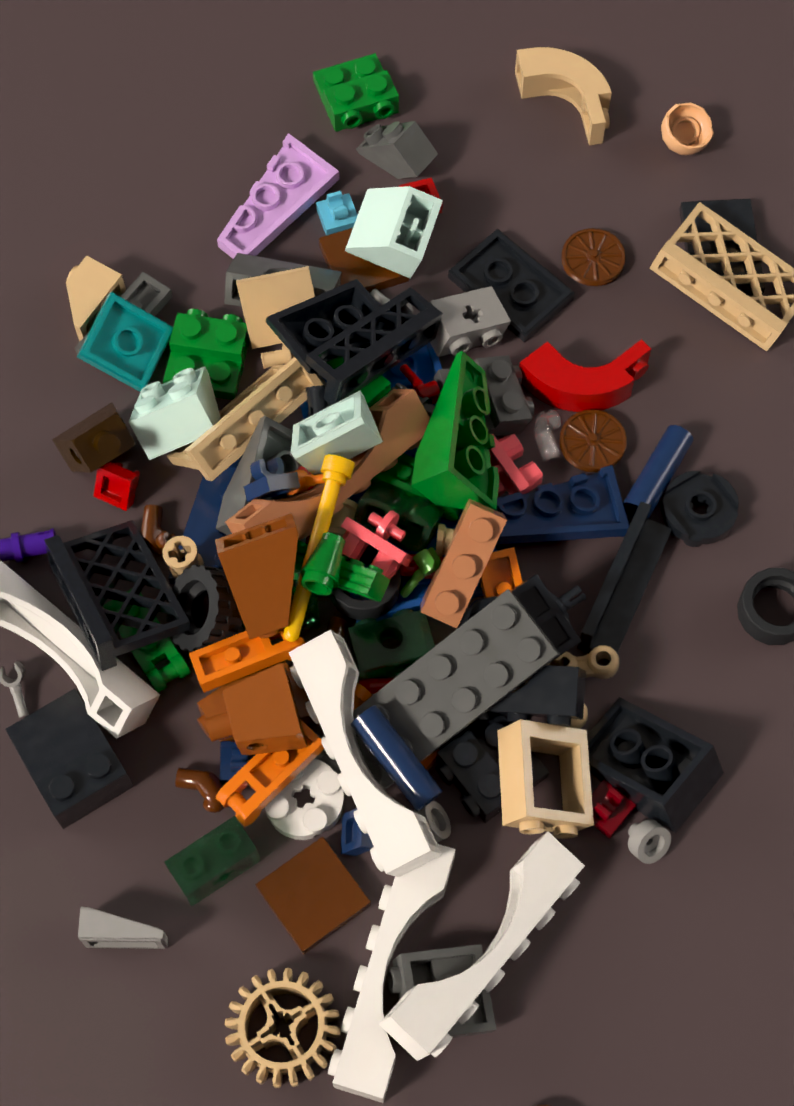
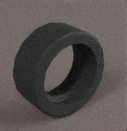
(369, 608)
(749, 619)

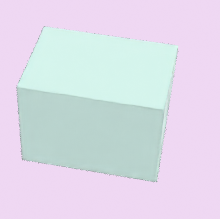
(337, 430)

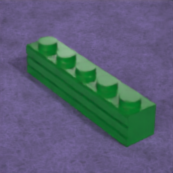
(353, 576)

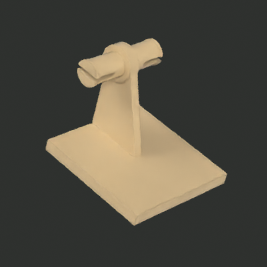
(266, 296)

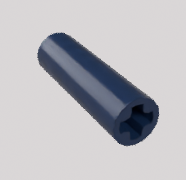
(659, 469)
(396, 758)

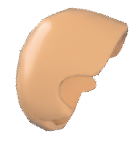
(686, 128)

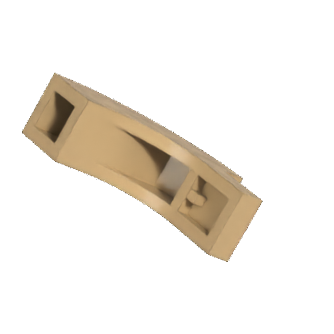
(570, 77)

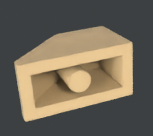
(88, 289)

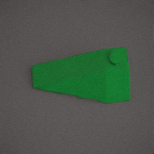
(455, 448)

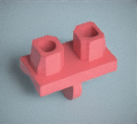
(510, 477)
(358, 538)

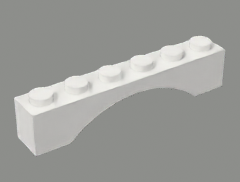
(330, 679)
(112, 696)
(431, 1009)
(367, 1054)

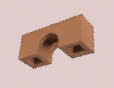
(463, 563)

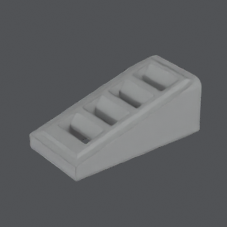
(107, 930)

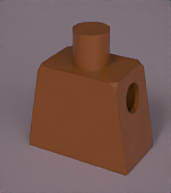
(260, 714)

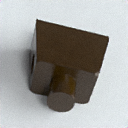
(95, 440)

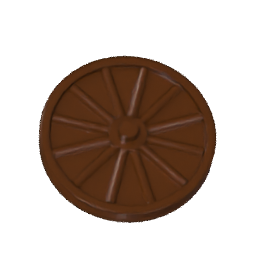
(593, 257)
(592, 440)

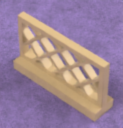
(720, 293)
(271, 395)

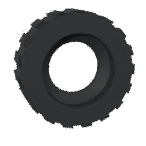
(223, 613)

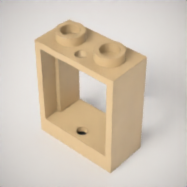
(516, 778)

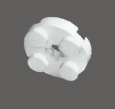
(312, 818)

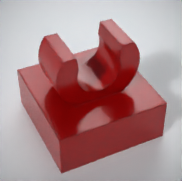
(116, 485)

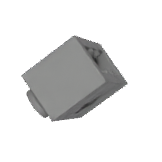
(469, 321)

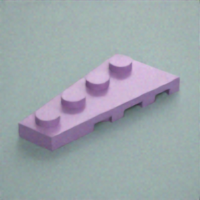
(283, 193)

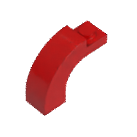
(579, 387)

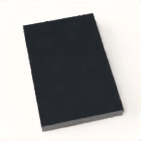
(739, 214)
(521, 283)

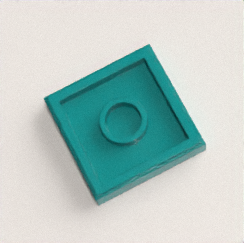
(125, 342)

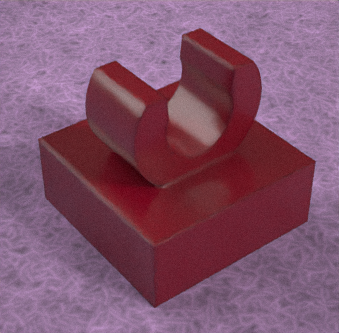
(610, 808)

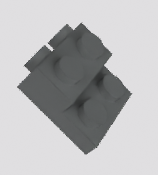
(508, 405)
(437, 965)

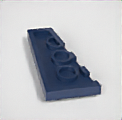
(567, 511)
(204, 517)

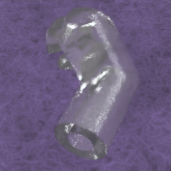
(544, 435)

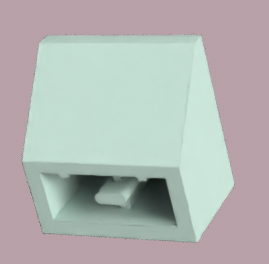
(394, 228)
(174, 412)

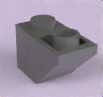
(398, 149)

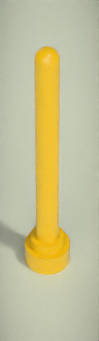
(335, 473)

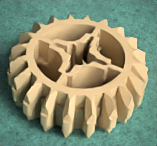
(265, 1038)

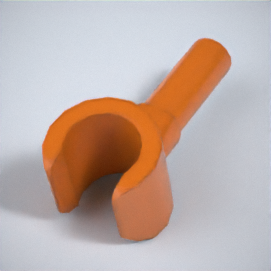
(306, 481)

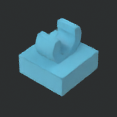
(336, 212)

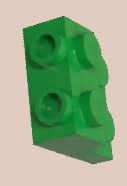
(356, 92)
(211, 343)

